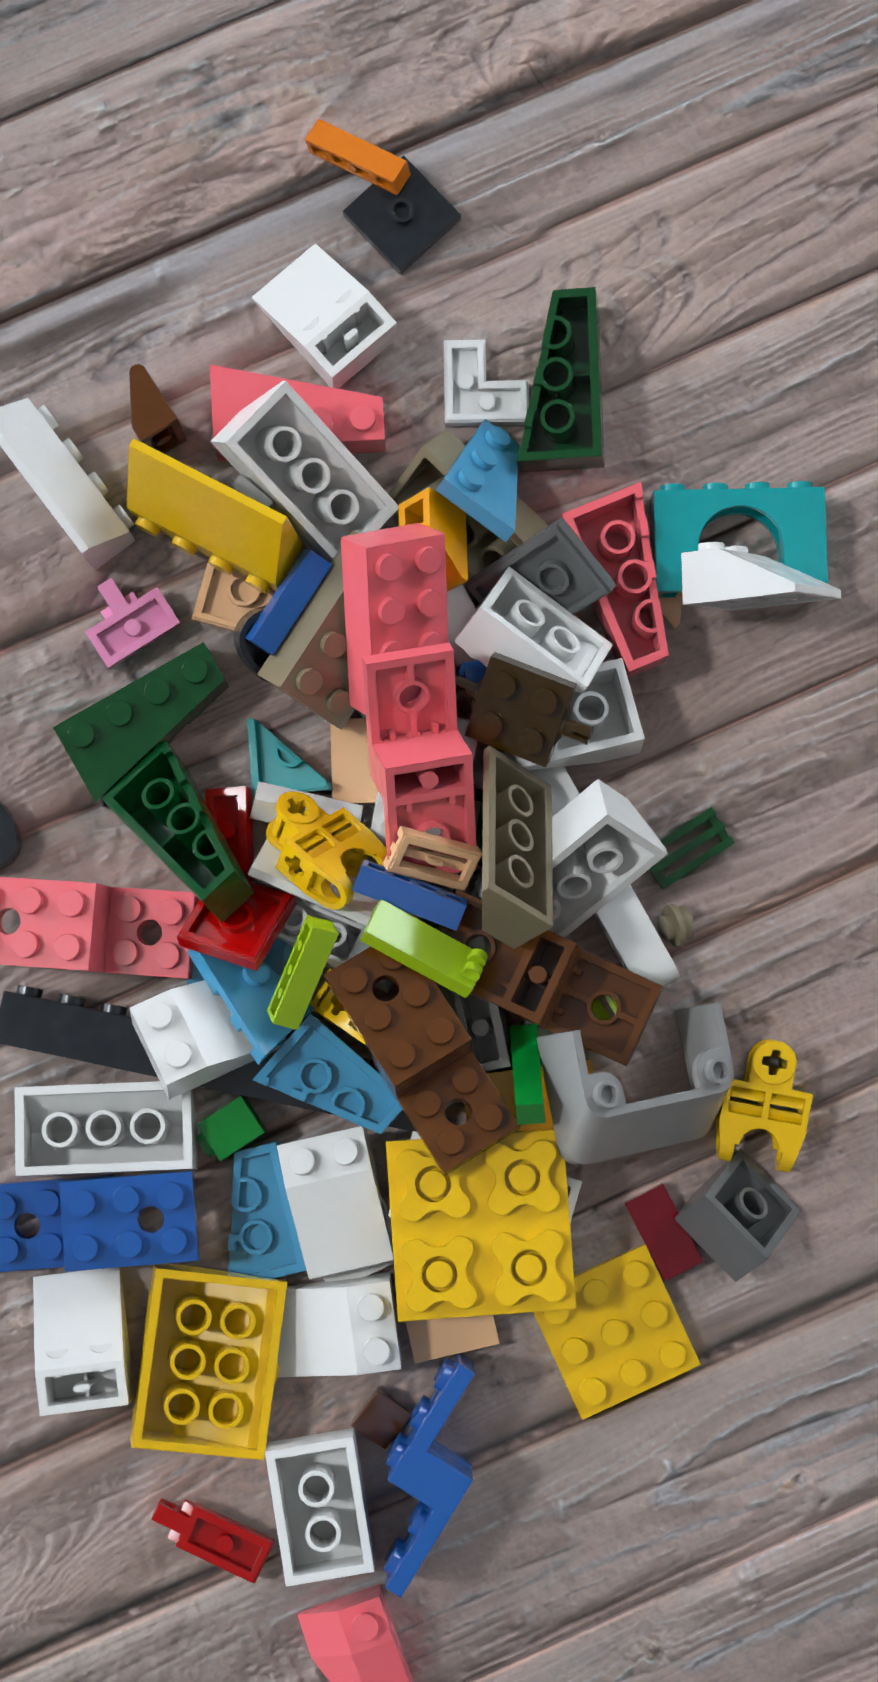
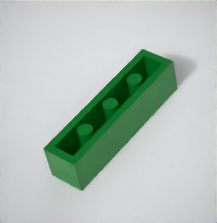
(527, 1075)

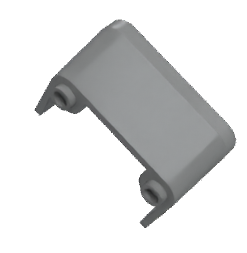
(591, 1109)

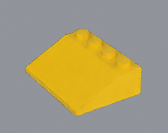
(209, 518)
(207, 1362)

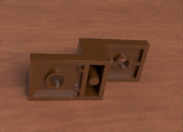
(557, 985)
(423, 1057)

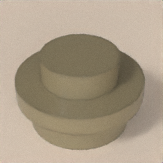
(676, 924)

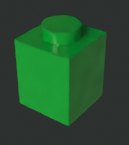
(230, 1128)

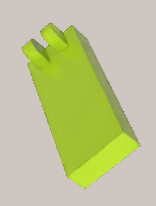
(424, 948)

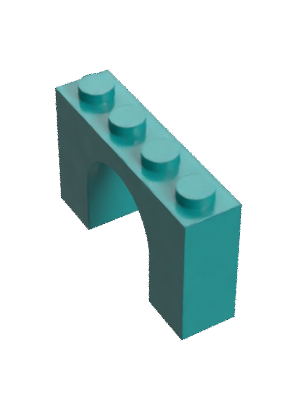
(790, 514)

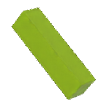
(302, 972)

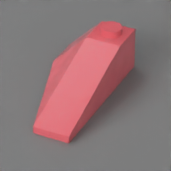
(355, 1639)

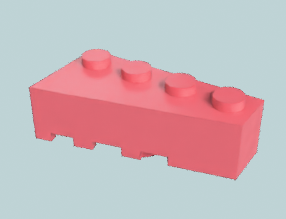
(631, 613)

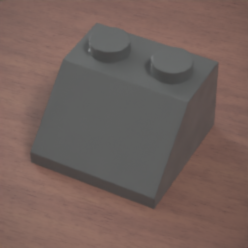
(738, 1216)

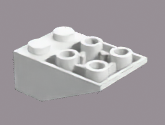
(327, 316)
(81, 1341)

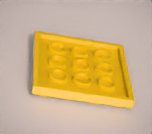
(483, 1234)

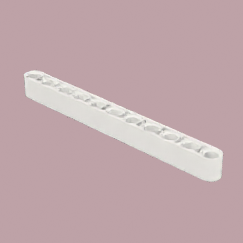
(622, 917)

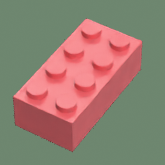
(392, 597)

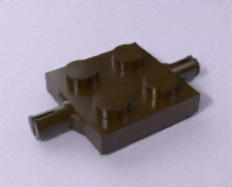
(521, 709)

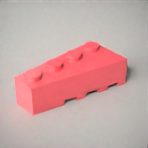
(350, 415)

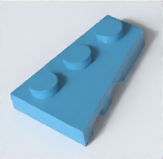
(486, 480)
(262, 1227)

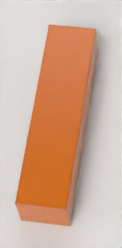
(358, 156)

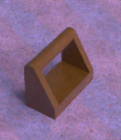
(151, 414)

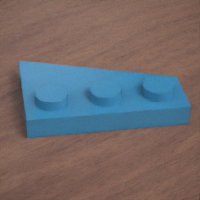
(248, 998)
(331, 1076)

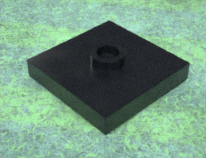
(405, 223)

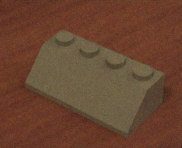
(429, 469)
(515, 851)

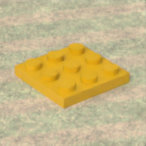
(619, 1334)

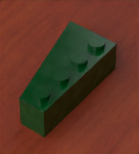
(566, 399)
(132, 722)
(175, 823)

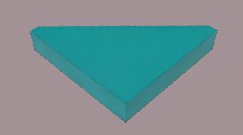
(278, 764)

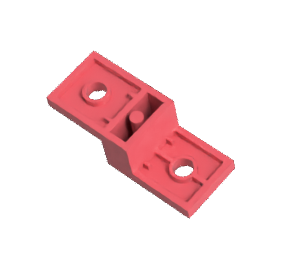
(416, 746)
(94, 927)

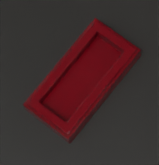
(664, 1237)

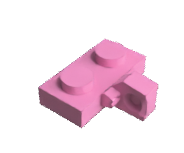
(130, 623)

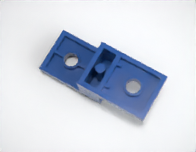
(97, 1222)
(428, 1473)

